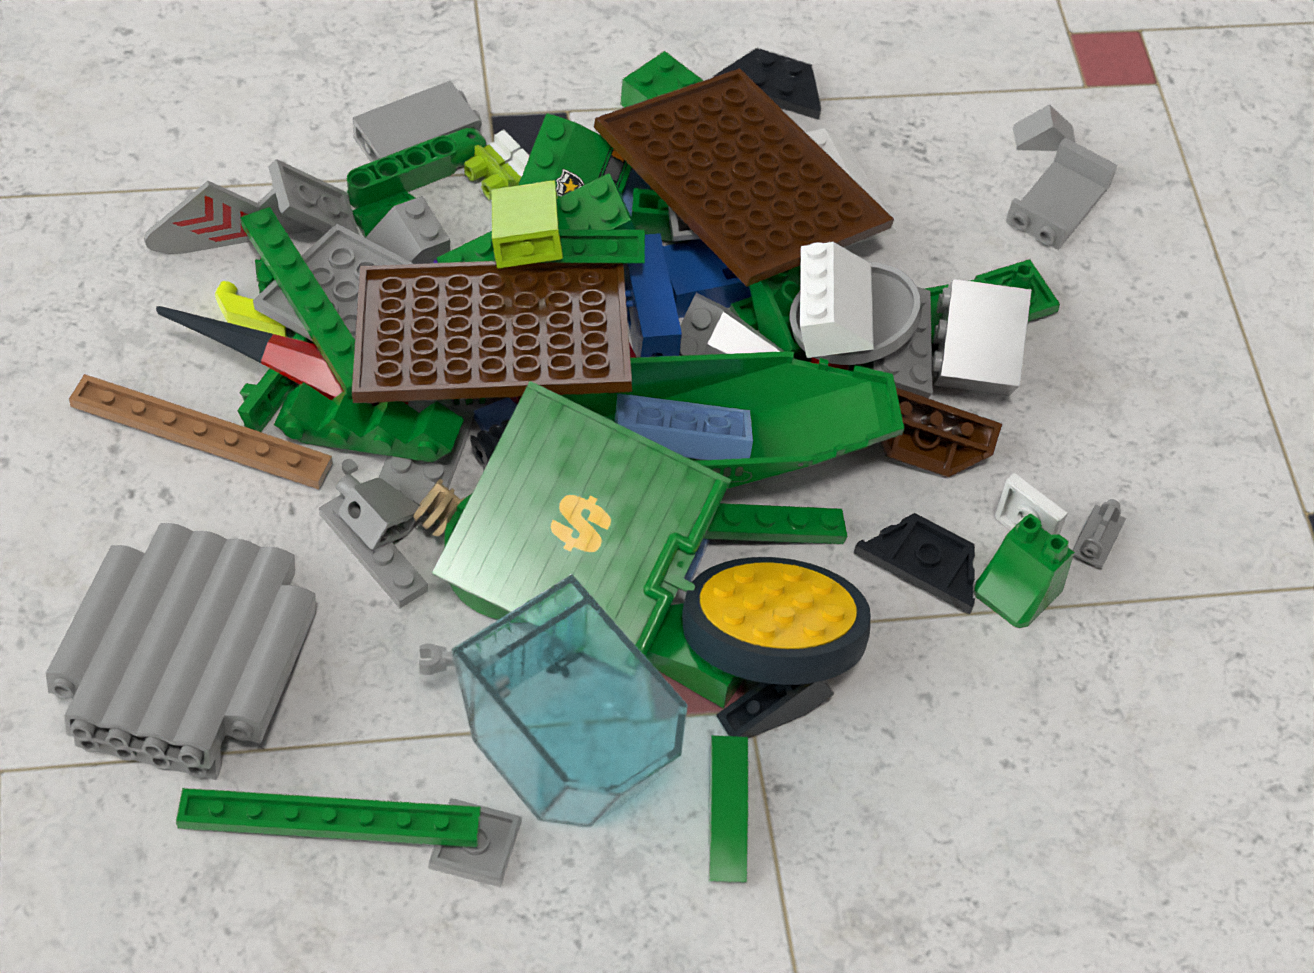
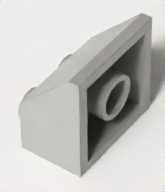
(411, 232)

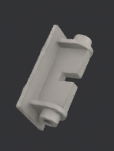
(1099, 533)

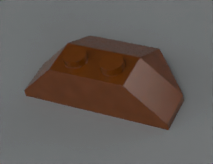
(940, 436)

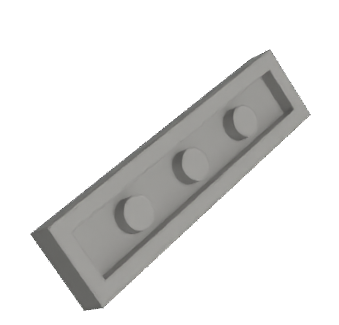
(384, 563)

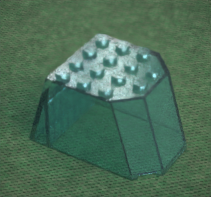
(583, 712)

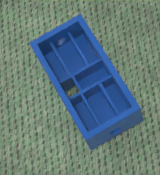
(699, 270)
(651, 304)

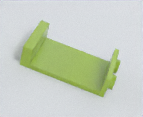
(525, 224)

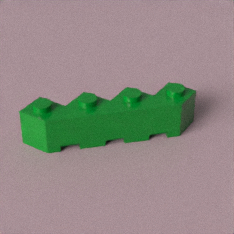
(362, 427)

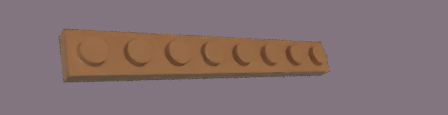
(201, 431)

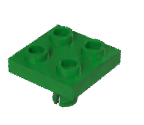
(1025, 276)

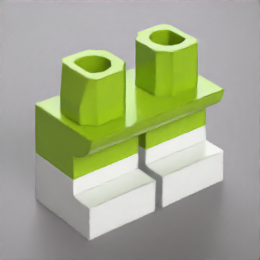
(498, 162)

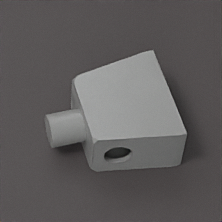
(375, 510)

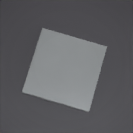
(490, 858)

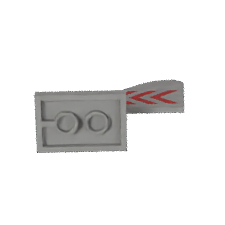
(213, 213)

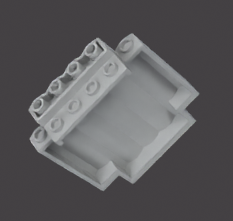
(181, 649)

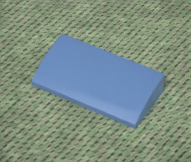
(687, 427)

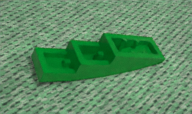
(728, 809)

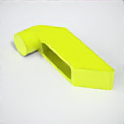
(241, 311)

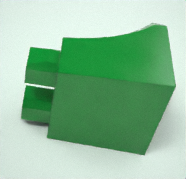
(1025, 573)

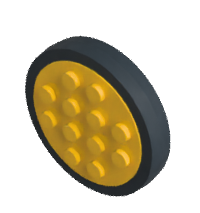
(776, 620)

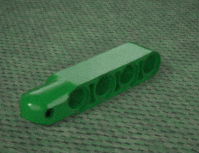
(412, 167)

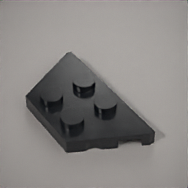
(783, 79)
(926, 557)

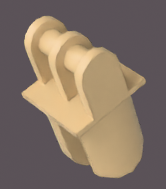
(440, 505)

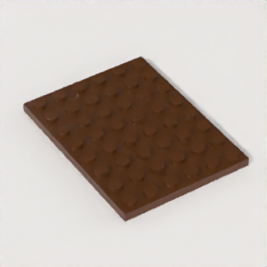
(742, 174)
(489, 330)

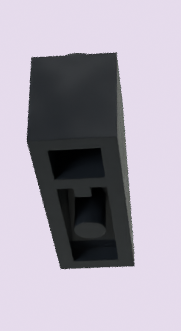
(771, 706)

